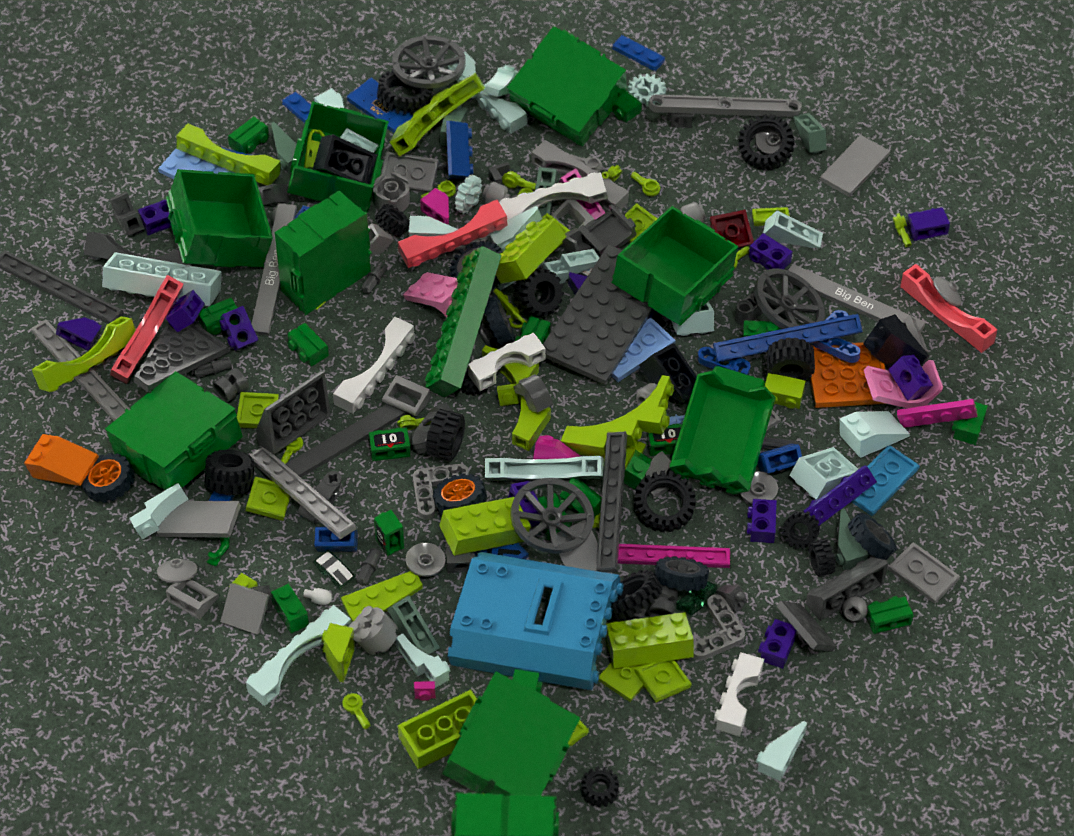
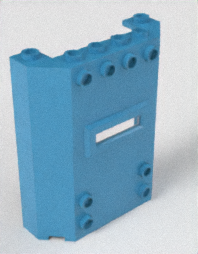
(498, 614)

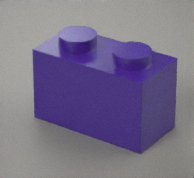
(928, 224)

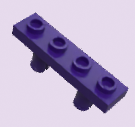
(841, 495)

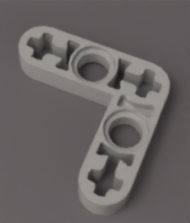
(430, 481)
(724, 635)

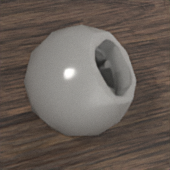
(855, 608)

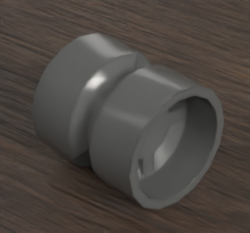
(230, 385)
(665, 603)

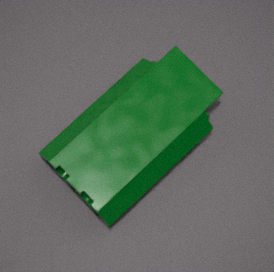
(723, 430)

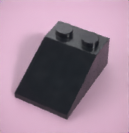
(344, 159)
(893, 340)
(671, 363)

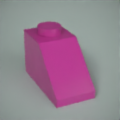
(436, 205)

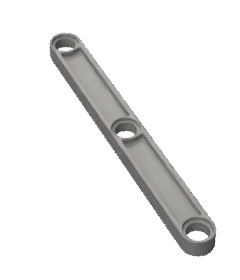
(712, 105)

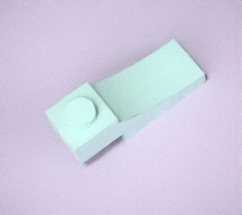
(500, 81)
(572, 262)
(157, 509)
(422, 662)

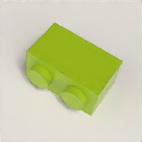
(786, 390)

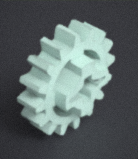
(645, 87)
(468, 194)

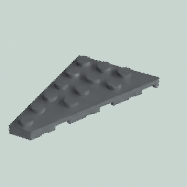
(179, 353)

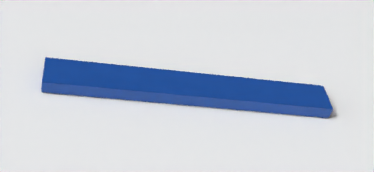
(810, 332)

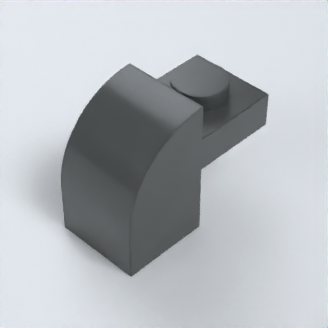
(125, 215)
(534, 392)

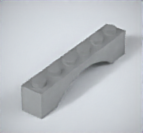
(550, 156)

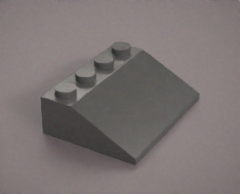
(294, 414)

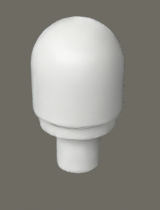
(318, 596)

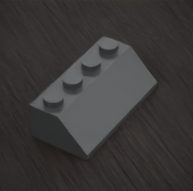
(854, 582)

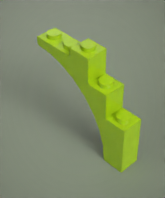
(425, 118)
(647, 417)
(530, 423)

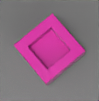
(424, 690)

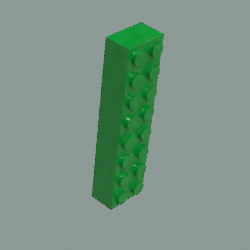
(462, 321)

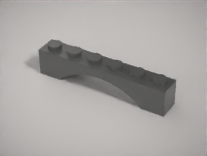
(104, 246)

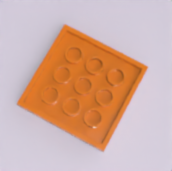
(841, 382)

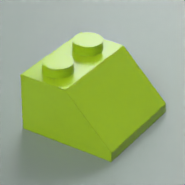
(339, 648)

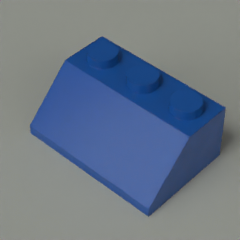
(458, 150)

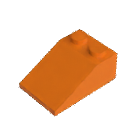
(60, 461)

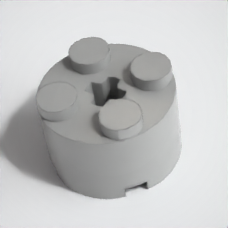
(392, 191)
(374, 630)

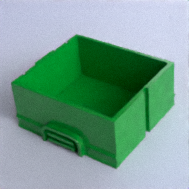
(568, 86)
(321, 185)
(218, 219)
(323, 252)
(675, 265)
(173, 431)
(511, 741)
(504, 815)

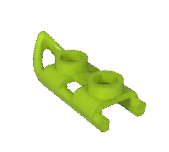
(313, 147)
(513, 311)

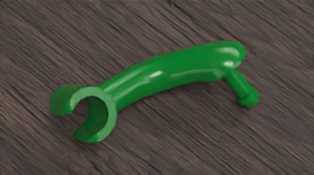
(216, 557)

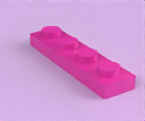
(937, 413)

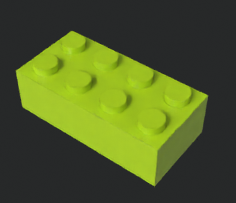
(529, 250)
(480, 526)
(649, 640)
(436, 730)

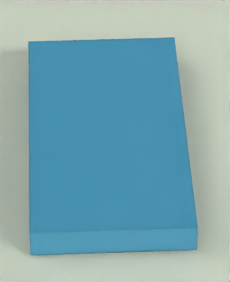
(891, 472)

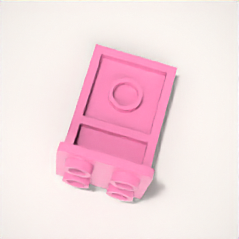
(432, 291)
(885, 389)

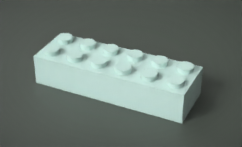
(146, 275)

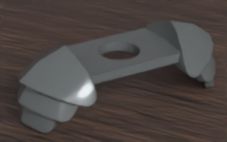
(419, 435)

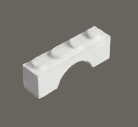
(526, 350)
(732, 714)

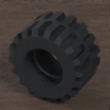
(550, 295)
(791, 358)
(445, 434)
(229, 472)

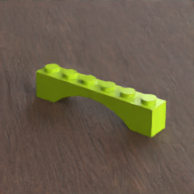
(195, 142)
(116, 336)

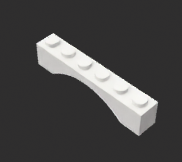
(588, 189)
(353, 391)

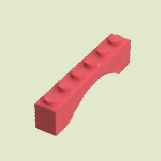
(422, 248)
(147, 329)
(972, 329)

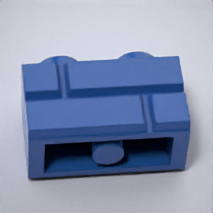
(779, 458)
(327, 540)

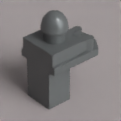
(733, 595)

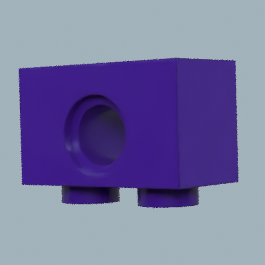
(910, 377)

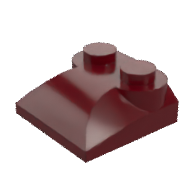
(733, 227)

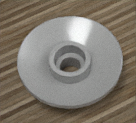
(764, 140)
(948, 290)
(764, 483)
(425, 553)
(177, 570)

